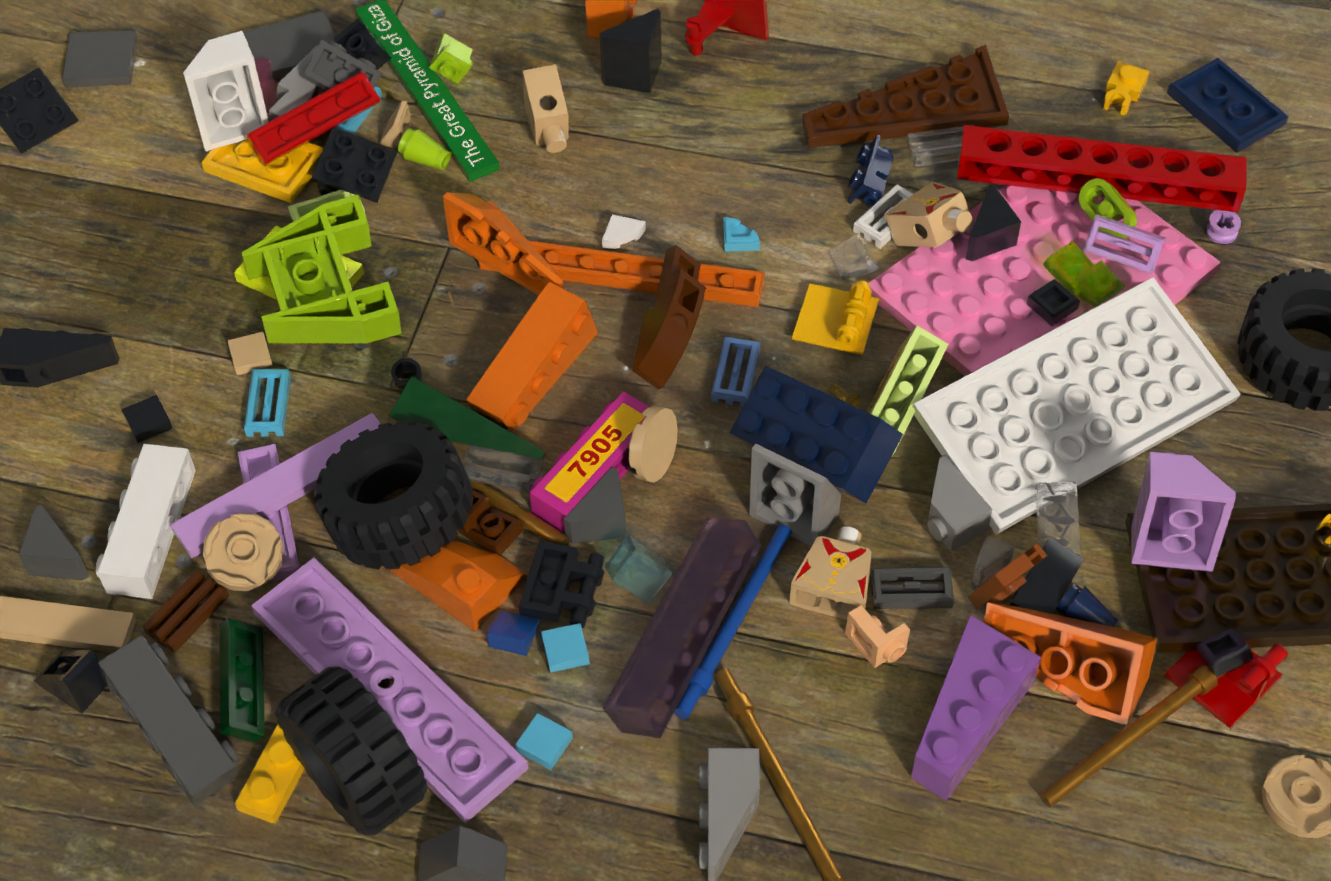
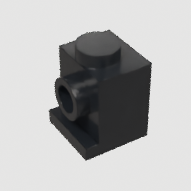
(363, 43)

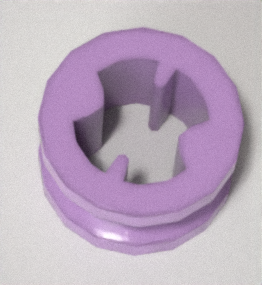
(1219, 234)

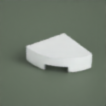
(621, 231)

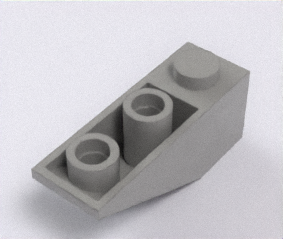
(732, 800)

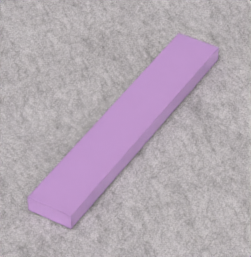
(268, 490)

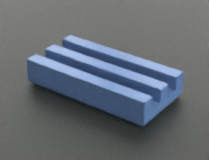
(731, 394)

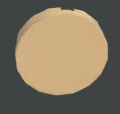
(653, 444)
(243, 552)
(1299, 796)

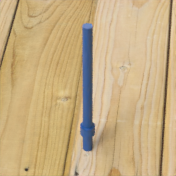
(703, 677)

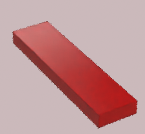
(313, 118)

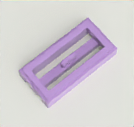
(1153, 253)

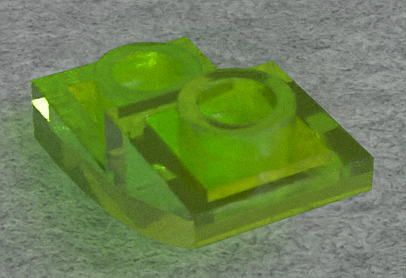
(1080, 276)

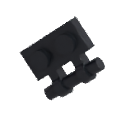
(549, 582)

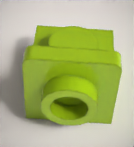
(451, 59)

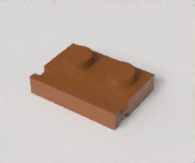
(1008, 578)

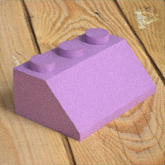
(1180, 514)

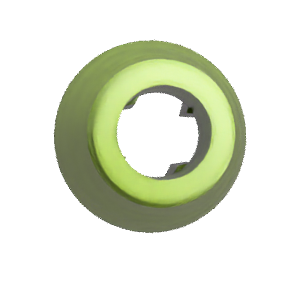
(422, 149)

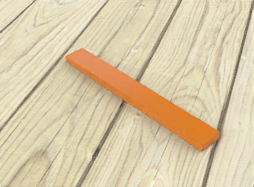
(644, 273)

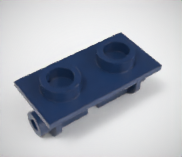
(872, 161)

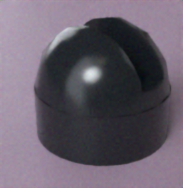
(405, 369)

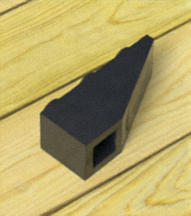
(47, 357)

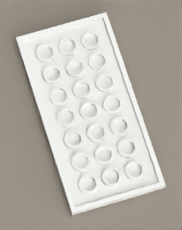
(1076, 401)

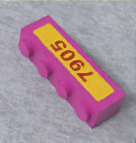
(587, 461)

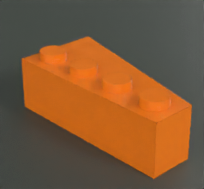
(533, 357)

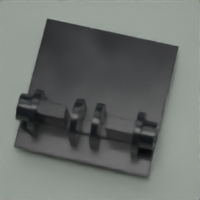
(33, 110)
(353, 166)

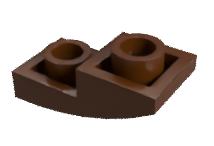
(489, 526)

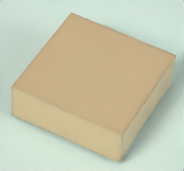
(250, 353)

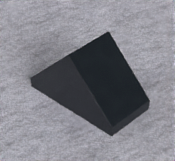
(994, 228)
(73, 678)

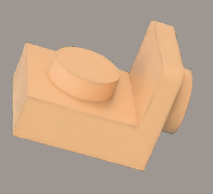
(871, 639)

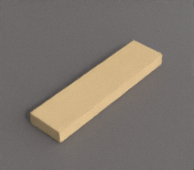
(65, 624)

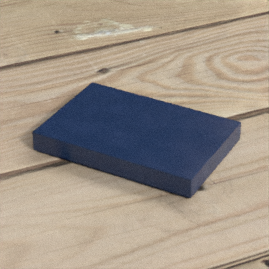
(1227, 105)

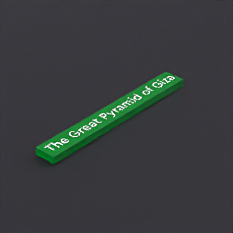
(429, 92)

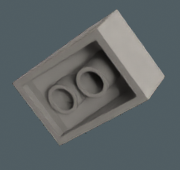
(791, 496)

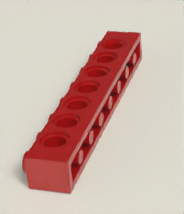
(1134, 170)

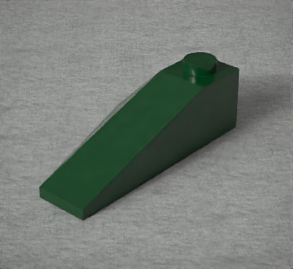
(457, 422)

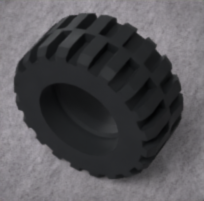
(1275, 357)
(404, 526)
(351, 750)

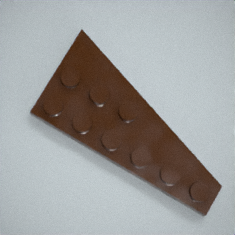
(918, 102)

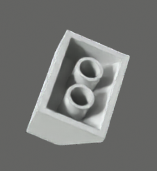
(225, 91)

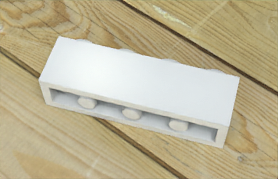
(143, 529)

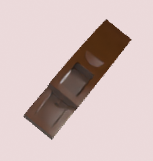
(672, 320)

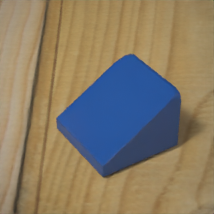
(512, 633)

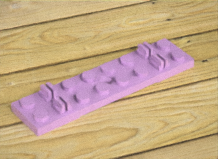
(453, 744)

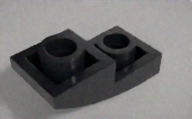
(1048, 579)

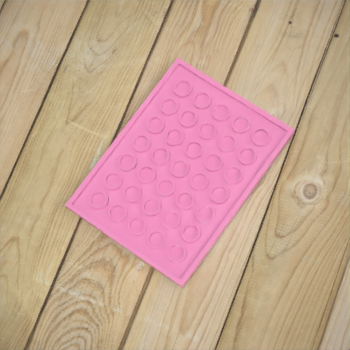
(983, 302)

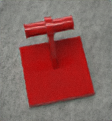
(737, 15)
(1236, 689)

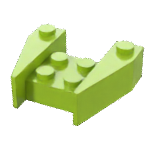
(313, 283)

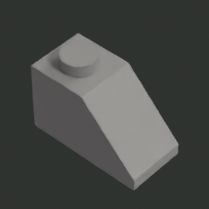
(956, 508)

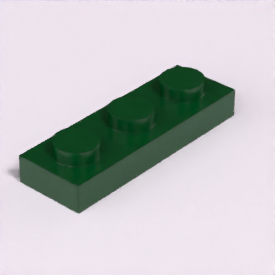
(241, 680)

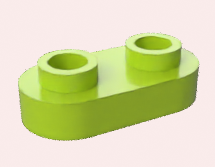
(1112, 207)

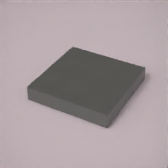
(100, 58)

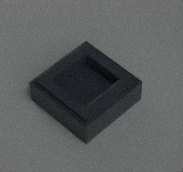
(1053, 302)
(147, 418)
(1224, 652)

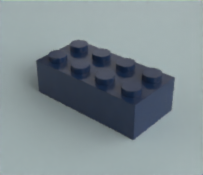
(817, 432)

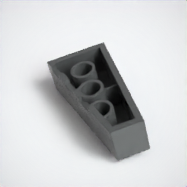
(168, 719)

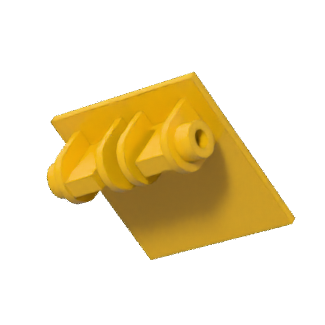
(837, 317)

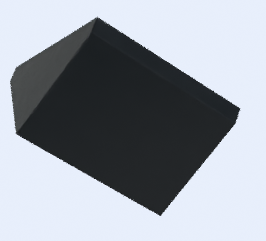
(632, 53)

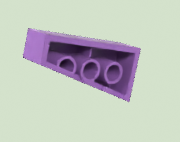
(976, 699)

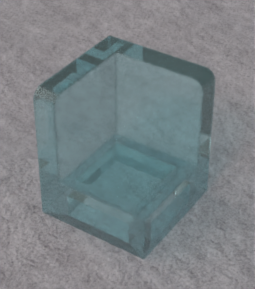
(638, 569)

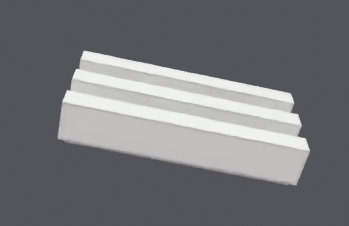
(880, 231)

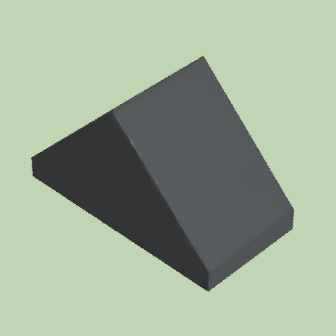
(599, 513)
(48, 551)
(462, 856)

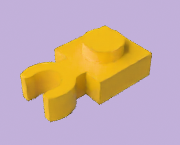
(1125, 85)

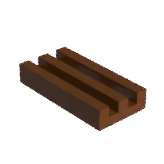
(180, 607)

